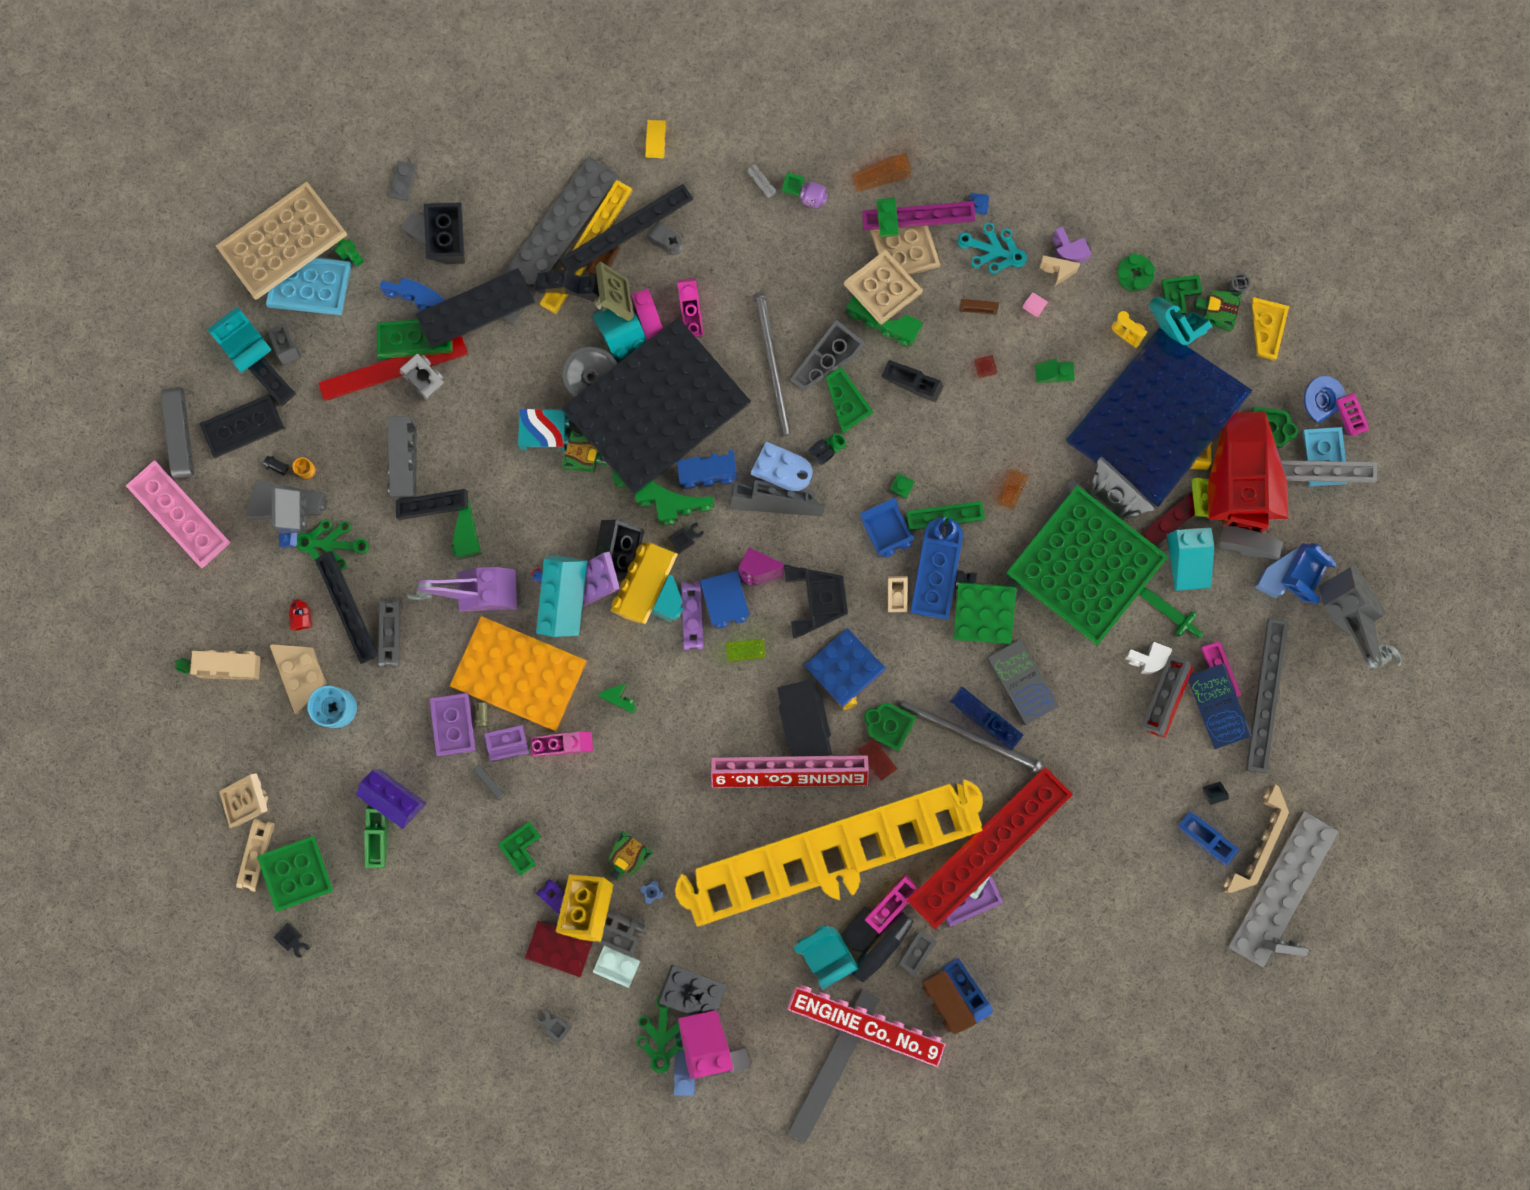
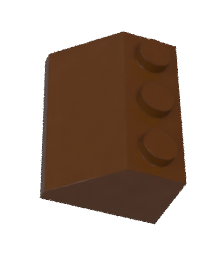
(948, 1002)

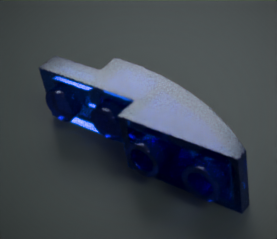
(986, 718)

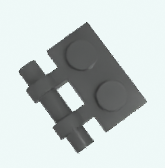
(618, 939)

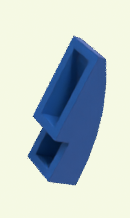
(1209, 838)

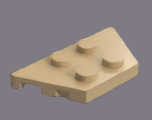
(299, 673)

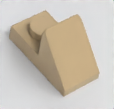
(1063, 267)
(897, 593)

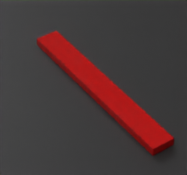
(381, 372)

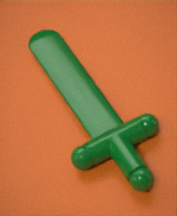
(1183, 622)

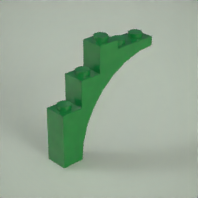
(667, 502)

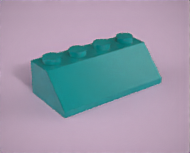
(561, 596)

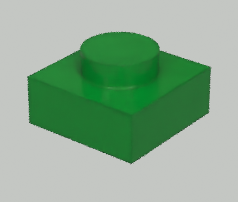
(793, 184)
(902, 486)

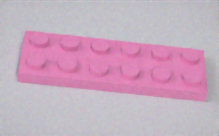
(178, 514)

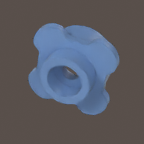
(649, 898)

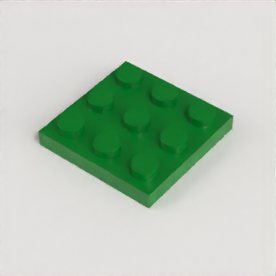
(984, 613)
(295, 873)

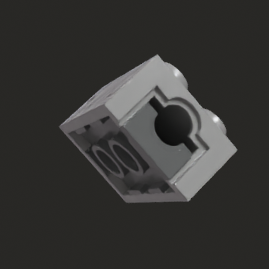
(421, 376)

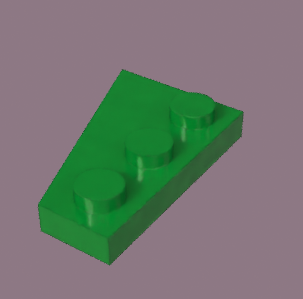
(847, 400)

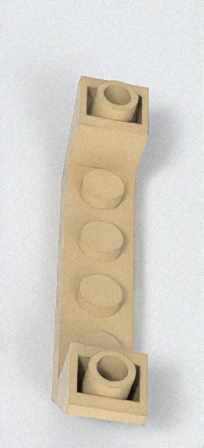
(1274, 799)

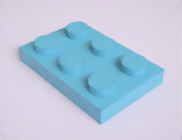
(1324, 445)

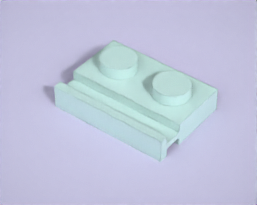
(616, 966)

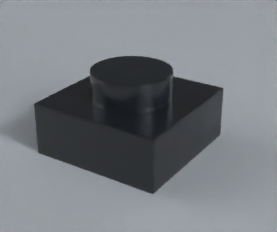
(1215, 793)

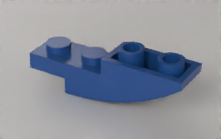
(411, 291)

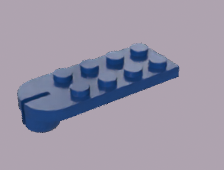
(937, 569)

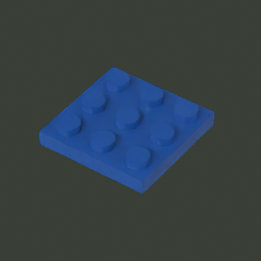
(845, 667)

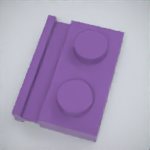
(506, 743)

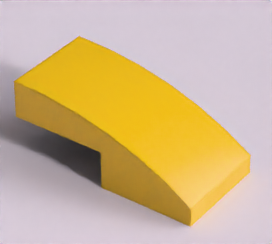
(655, 138)

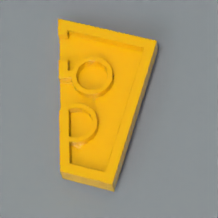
(1269, 324)

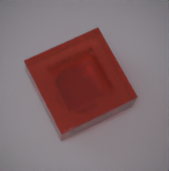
(985, 366)

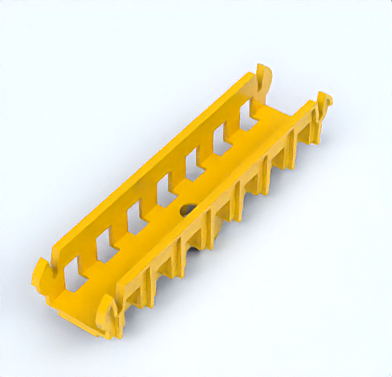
(844, 834)

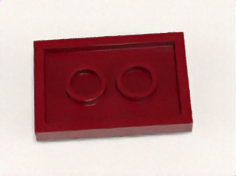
(558, 950)

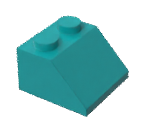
(668, 602)

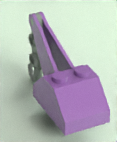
(477, 589)

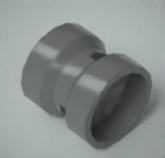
(1236, 286)

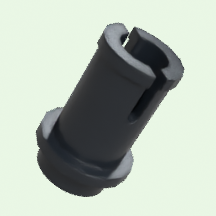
(275, 465)

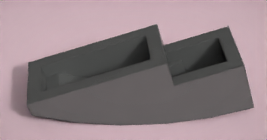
(1250, 543)

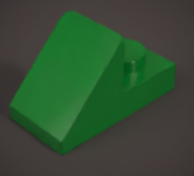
(1054, 371)
(614, 695)

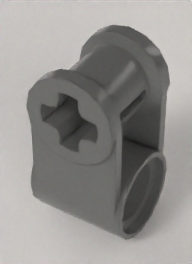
(663, 237)

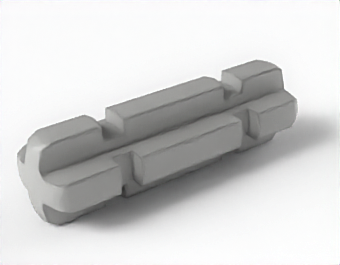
(761, 181)

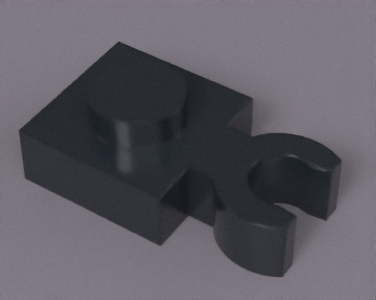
(683, 539)
(289, 938)

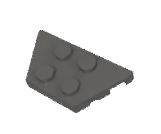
(1118, 493)

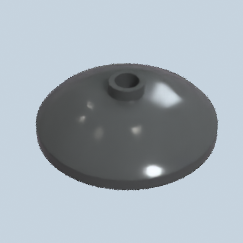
(584, 363)

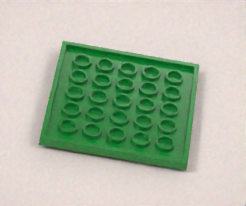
(1087, 565)

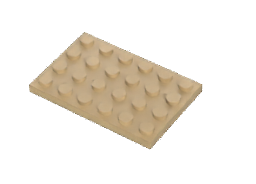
(281, 240)

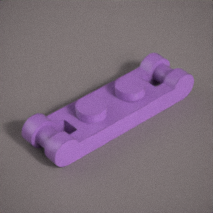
(692, 615)

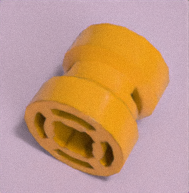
(300, 466)

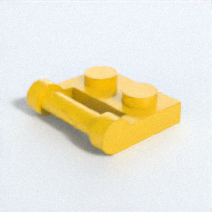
(1133, 334)

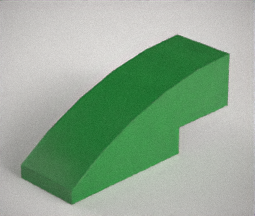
(375, 838)

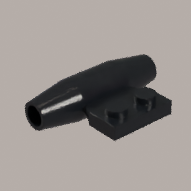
(875, 946)

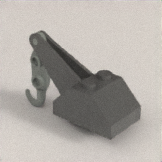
(1355, 610)

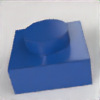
(980, 203)
(287, 540)

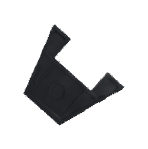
(825, 598)

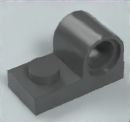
(284, 344)

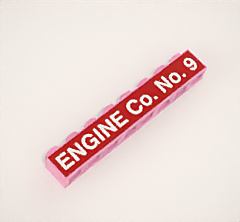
(789, 771)
(865, 1026)

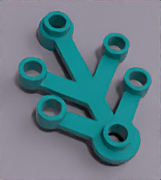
(994, 250)

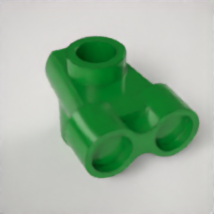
(347, 248)

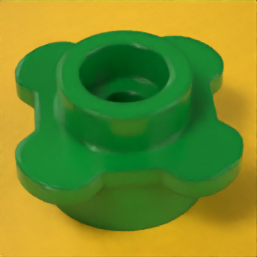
(836, 442)

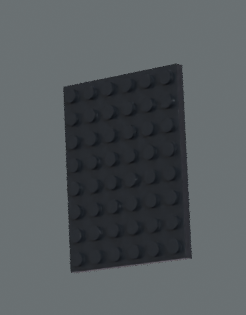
(656, 406)

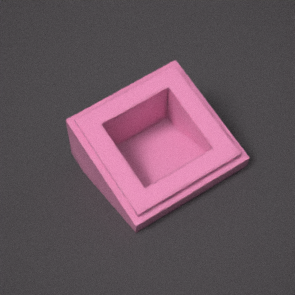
(1035, 304)

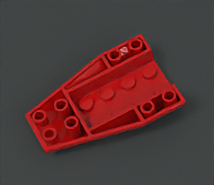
(1247, 471)

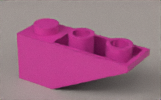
(690, 305)
(562, 744)

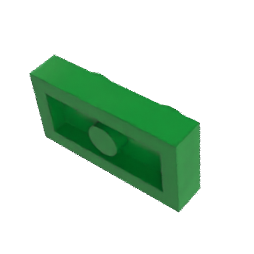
(887, 217)

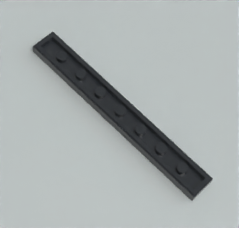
(626, 229)

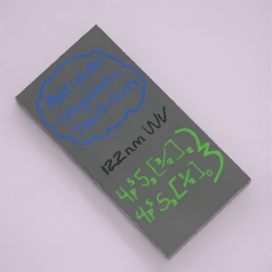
(1023, 682)

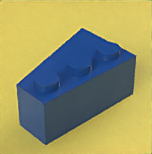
(707, 470)

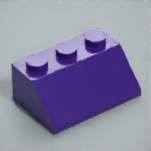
(390, 797)

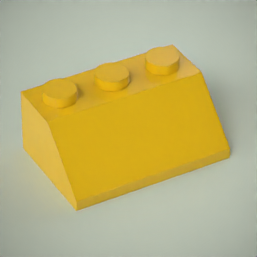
(585, 907)

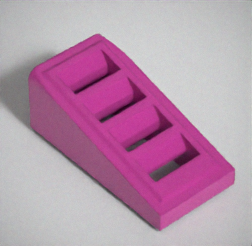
(1348, 425)

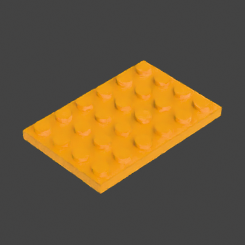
(518, 673)

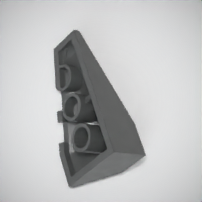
(833, 350)

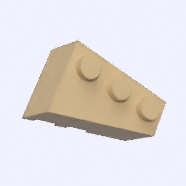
(226, 665)

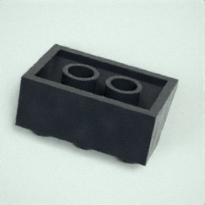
(444, 232)
(621, 542)

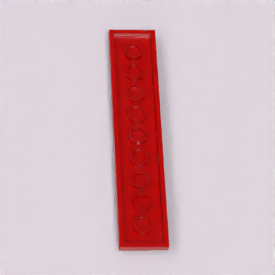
(989, 848)

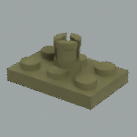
(613, 292)

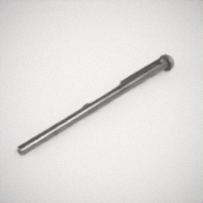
(761, 298)
(1035, 764)

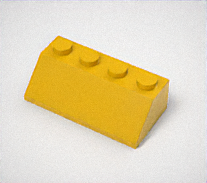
(643, 582)

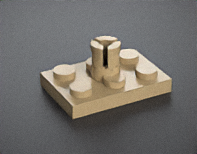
(244, 800)

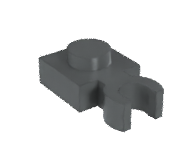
(556, 1027)

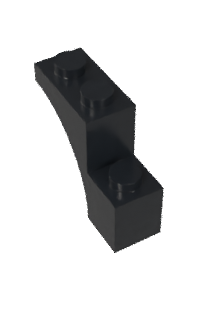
(568, 283)

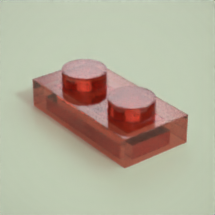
(878, 759)

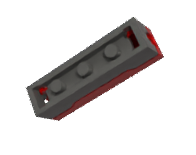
(1167, 696)

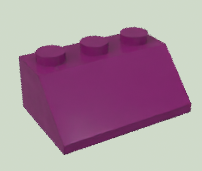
(759, 568)

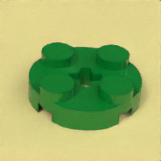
(1137, 283)

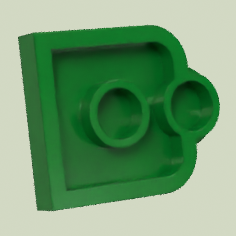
(1280, 424)
(889, 725)

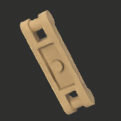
(255, 846)

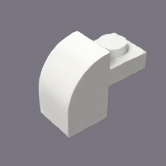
(1153, 661)

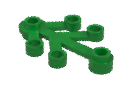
(329, 543)
(661, 1037)

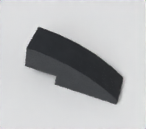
(912, 380)

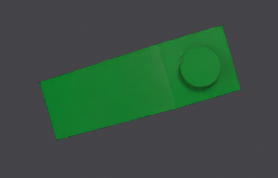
(465, 536)

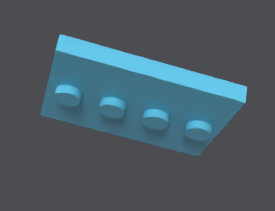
(313, 288)

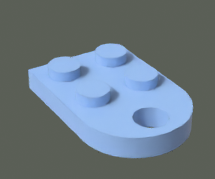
(782, 468)

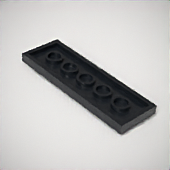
(475, 308)

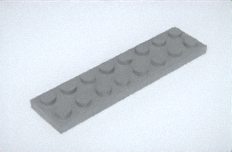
(1283, 888)

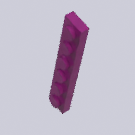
(925, 215)

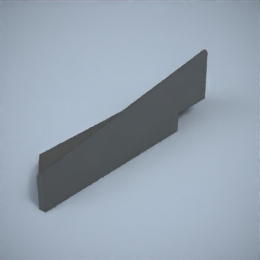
(774, 499)

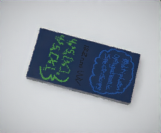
(1219, 706)

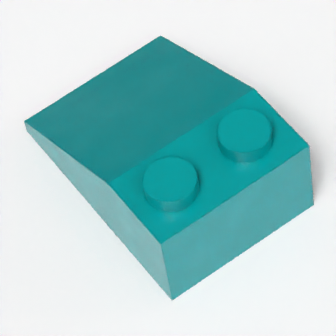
(1191, 558)

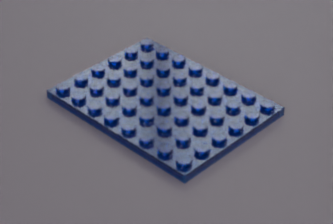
(1159, 415)

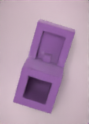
(1076, 251)

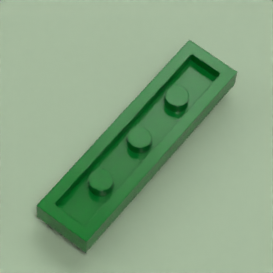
(960, 513)

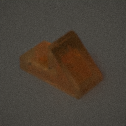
(1012, 489)

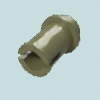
(481, 715)

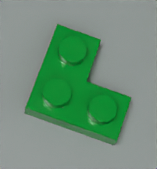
(1177, 288)
(515, 847)

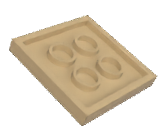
(911, 248)
(883, 287)

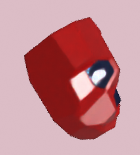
(299, 615)

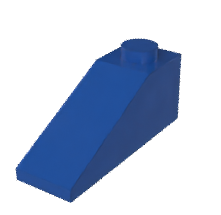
(968, 990)

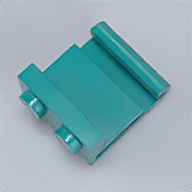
(1177, 326)
(620, 335)
(239, 339)
(826, 955)

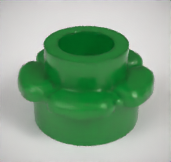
(183, 665)

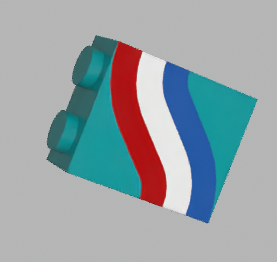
(543, 429)

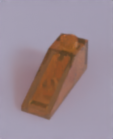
(883, 172)

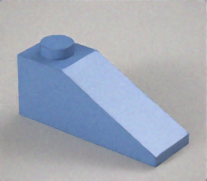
(682, 1083)

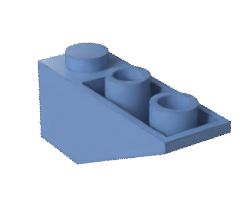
(1271, 577)

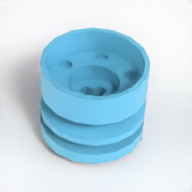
(321, 707)

